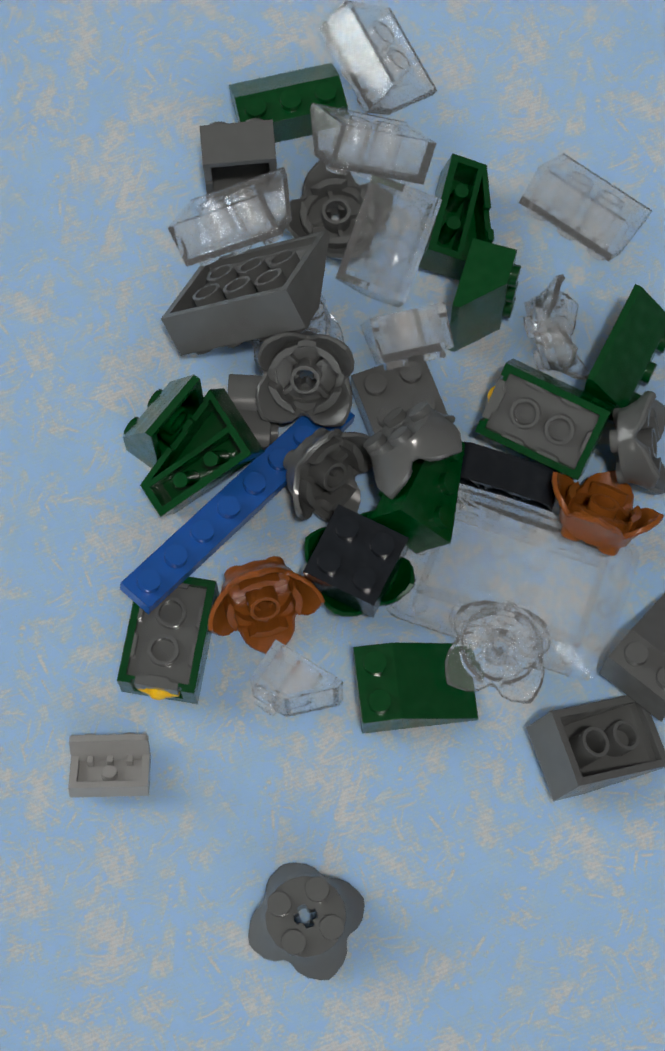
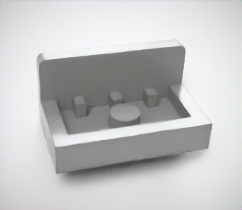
(109, 765)

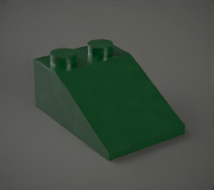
(163, 419)
(408, 687)

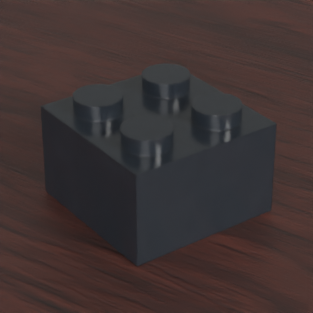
(356, 560)

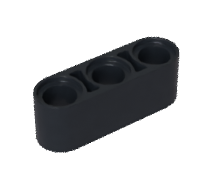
(508, 476)

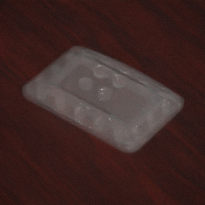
(519, 556)

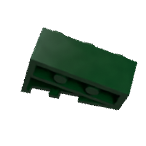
(460, 218)
(203, 454)
(425, 505)

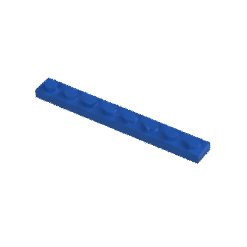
(217, 520)

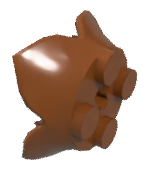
(601, 511)
(263, 603)

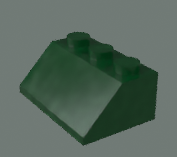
(288, 99)
(484, 292)
(629, 351)

